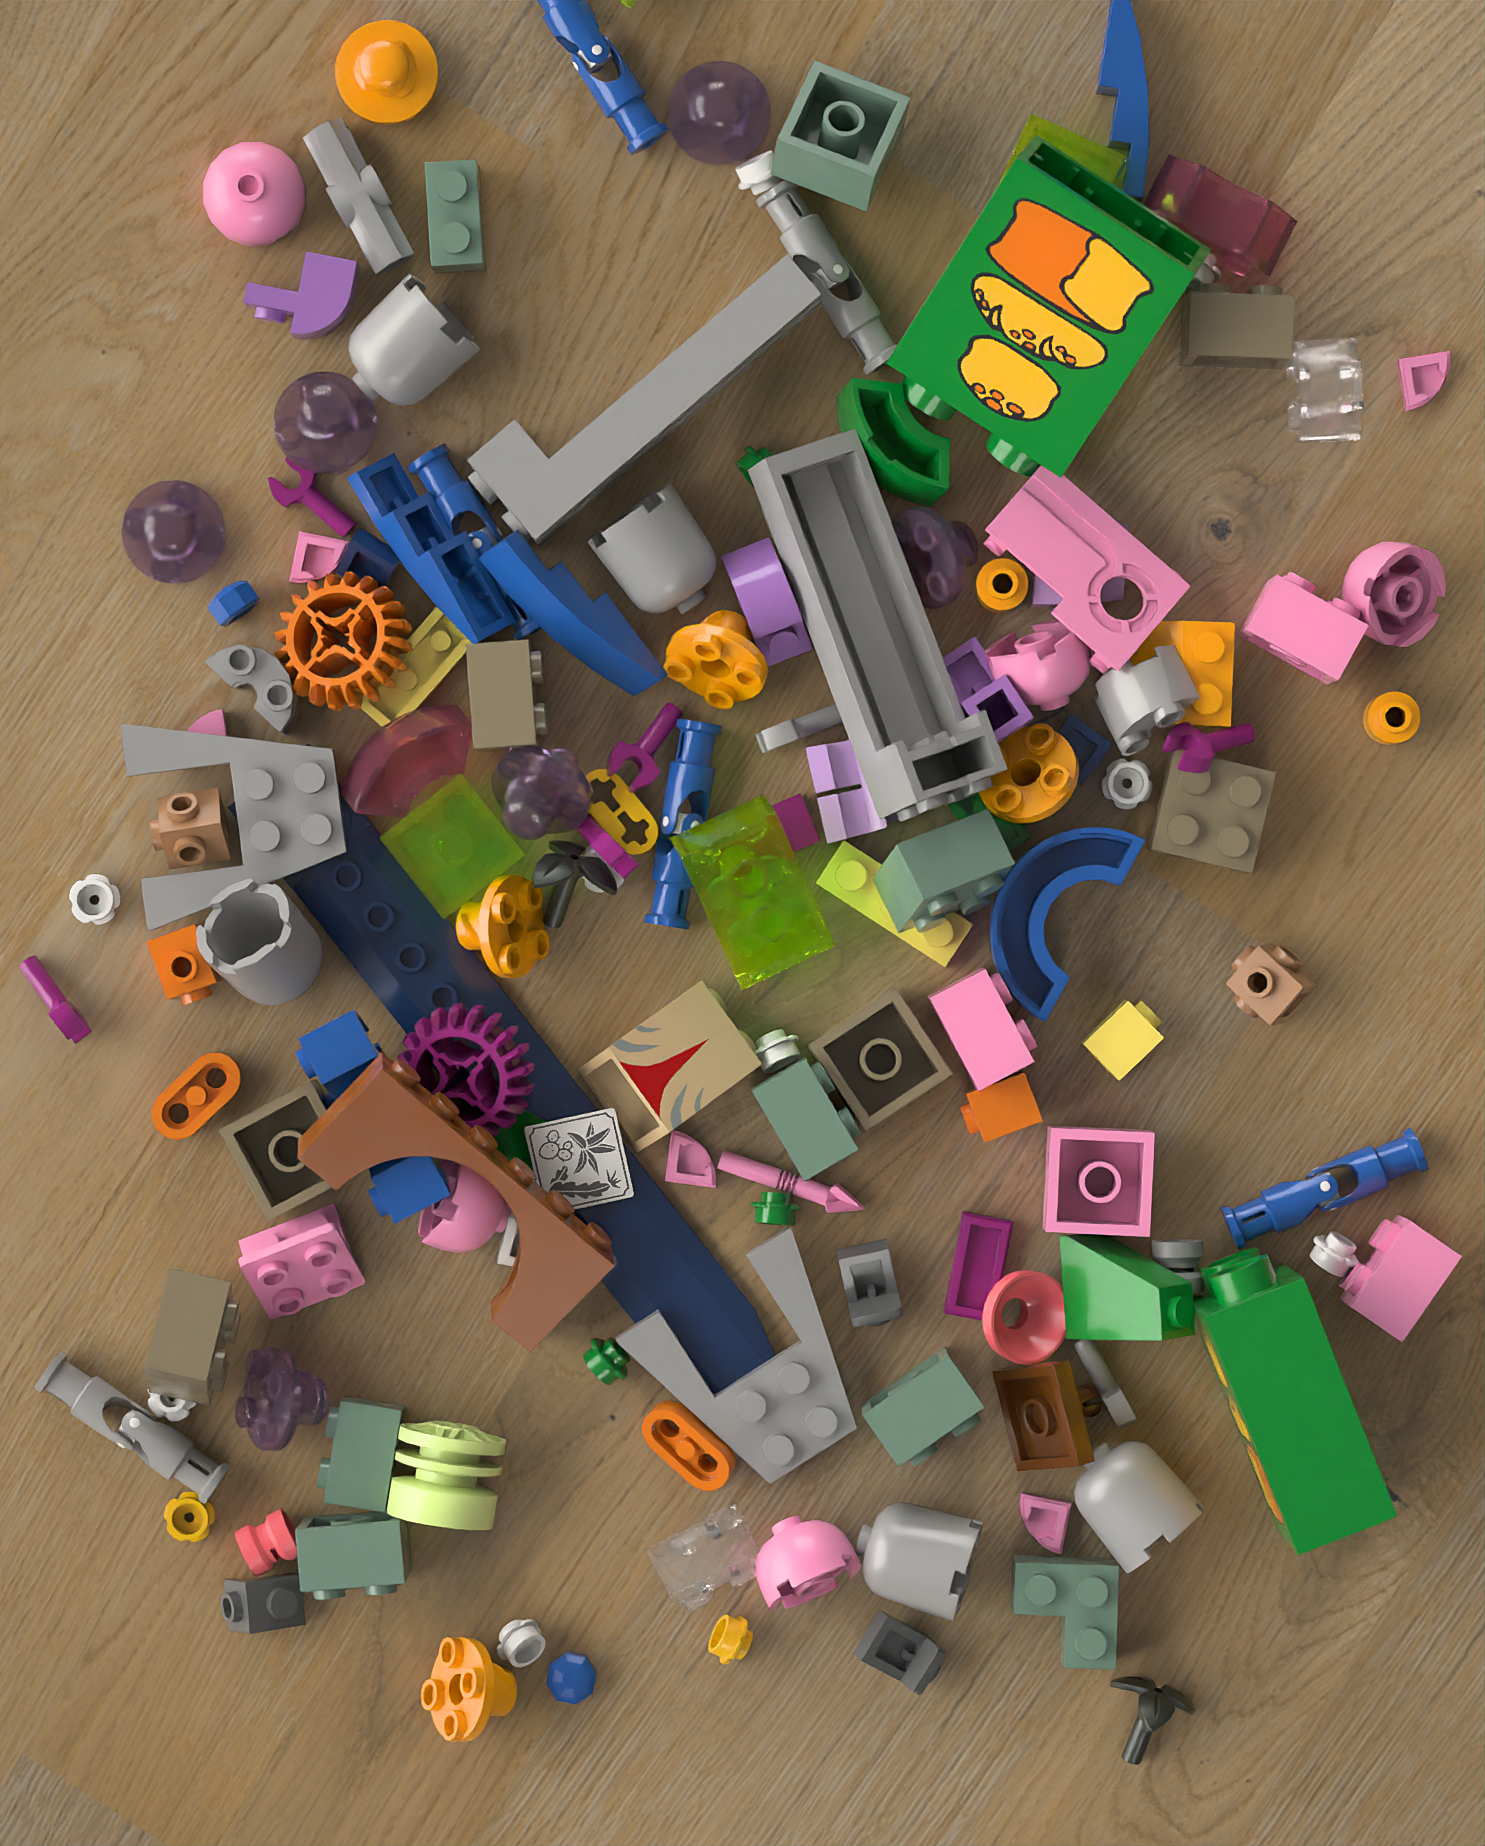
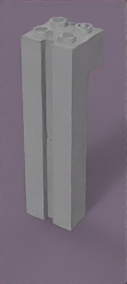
(552, 491)
(872, 630)

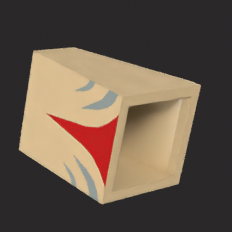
(671, 1065)

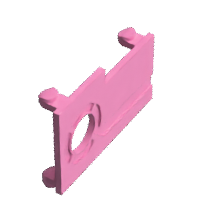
(1077, 551)

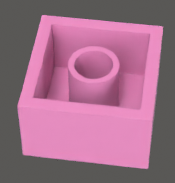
(1303, 627)
(982, 1028)
(1098, 1181)
(1398, 1276)

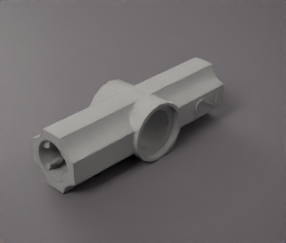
(358, 196)

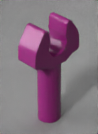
(314, 499)
(1201, 747)
(643, 751)
(607, 847)
(62, 1012)

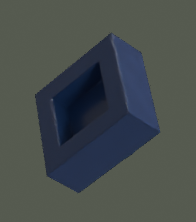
(369, 557)
(1086, 744)

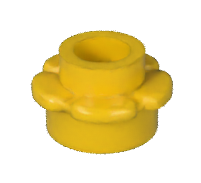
(182, 1529)
(730, 1638)

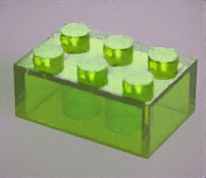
(752, 891)

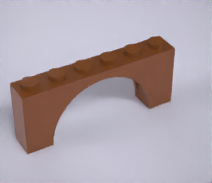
(395, 1117)

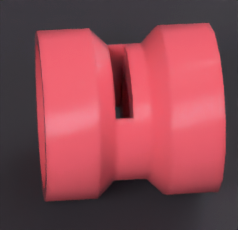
(267, 1542)

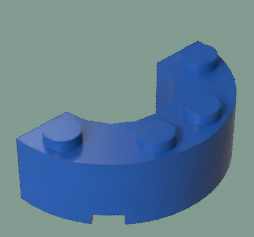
(1025, 898)
(337, 1057)

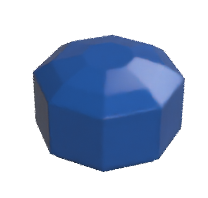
(233, 602)
(571, 1677)

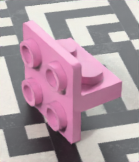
(300, 1262)

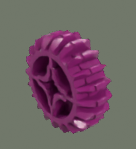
(479, 1089)

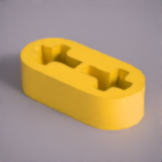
(629, 804)

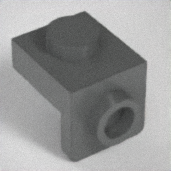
(870, 1283)
(263, 1603)
(900, 1652)

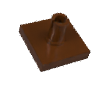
(1046, 1415)

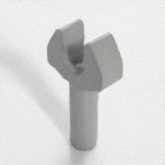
(798, 728)
(1105, 1383)

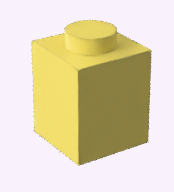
(1124, 1038)

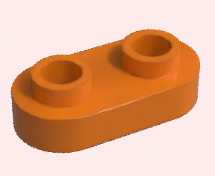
(197, 1095)
(686, 1447)

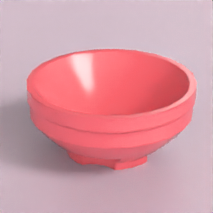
(1041, 1318)

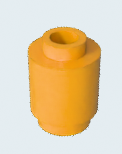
(989, 597)
(1375, 718)

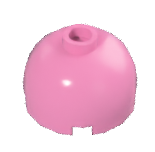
(254, 193)
(1395, 591)
(1042, 664)
(467, 1215)
(803, 1561)

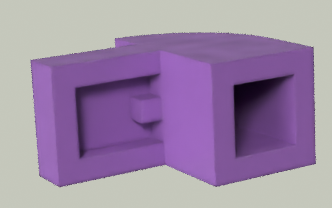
(321, 303)
(767, 601)
(980, 692)

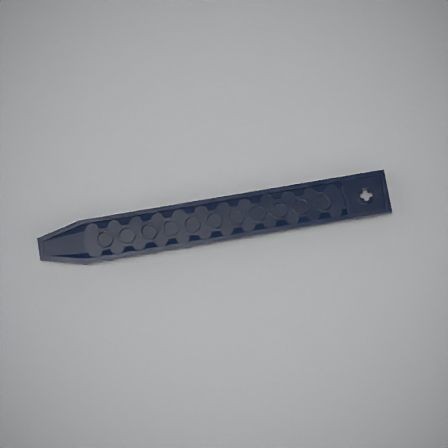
(418, 966)

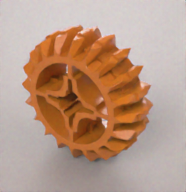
(374, 607)

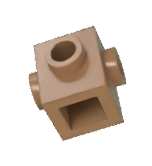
(191, 828)
(1269, 983)

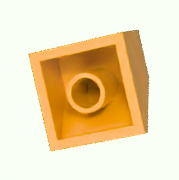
(1209, 659)

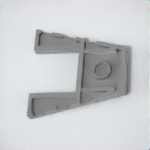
(283, 808)
(780, 1408)

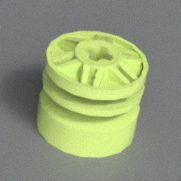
(446, 1476)

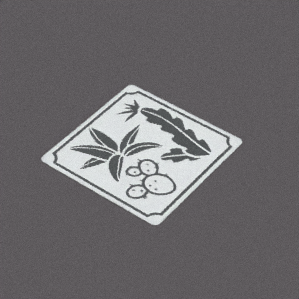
(581, 1158)

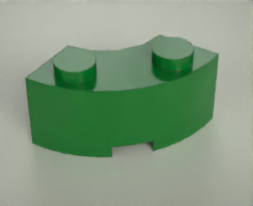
(898, 448)

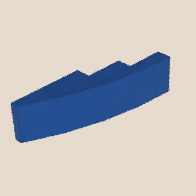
(1124, 77)
(425, 545)
(585, 627)

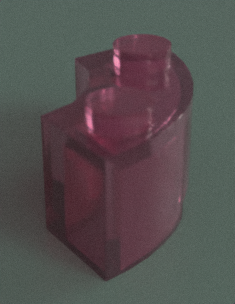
(1221, 215)
(407, 758)

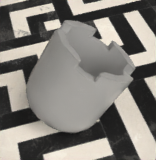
(408, 346)
(657, 553)
(260, 943)
(1133, 1501)
(919, 1557)

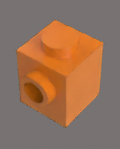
(182, 966)
(1000, 1108)

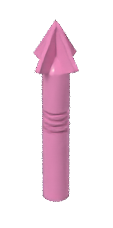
(834, 1198)

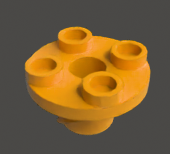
(387, 72)
(717, 659)
(1038, 776)
(506, 926)
(466, 1689)

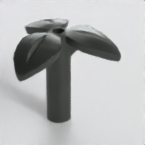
(563, 871)
(1155, 1710)

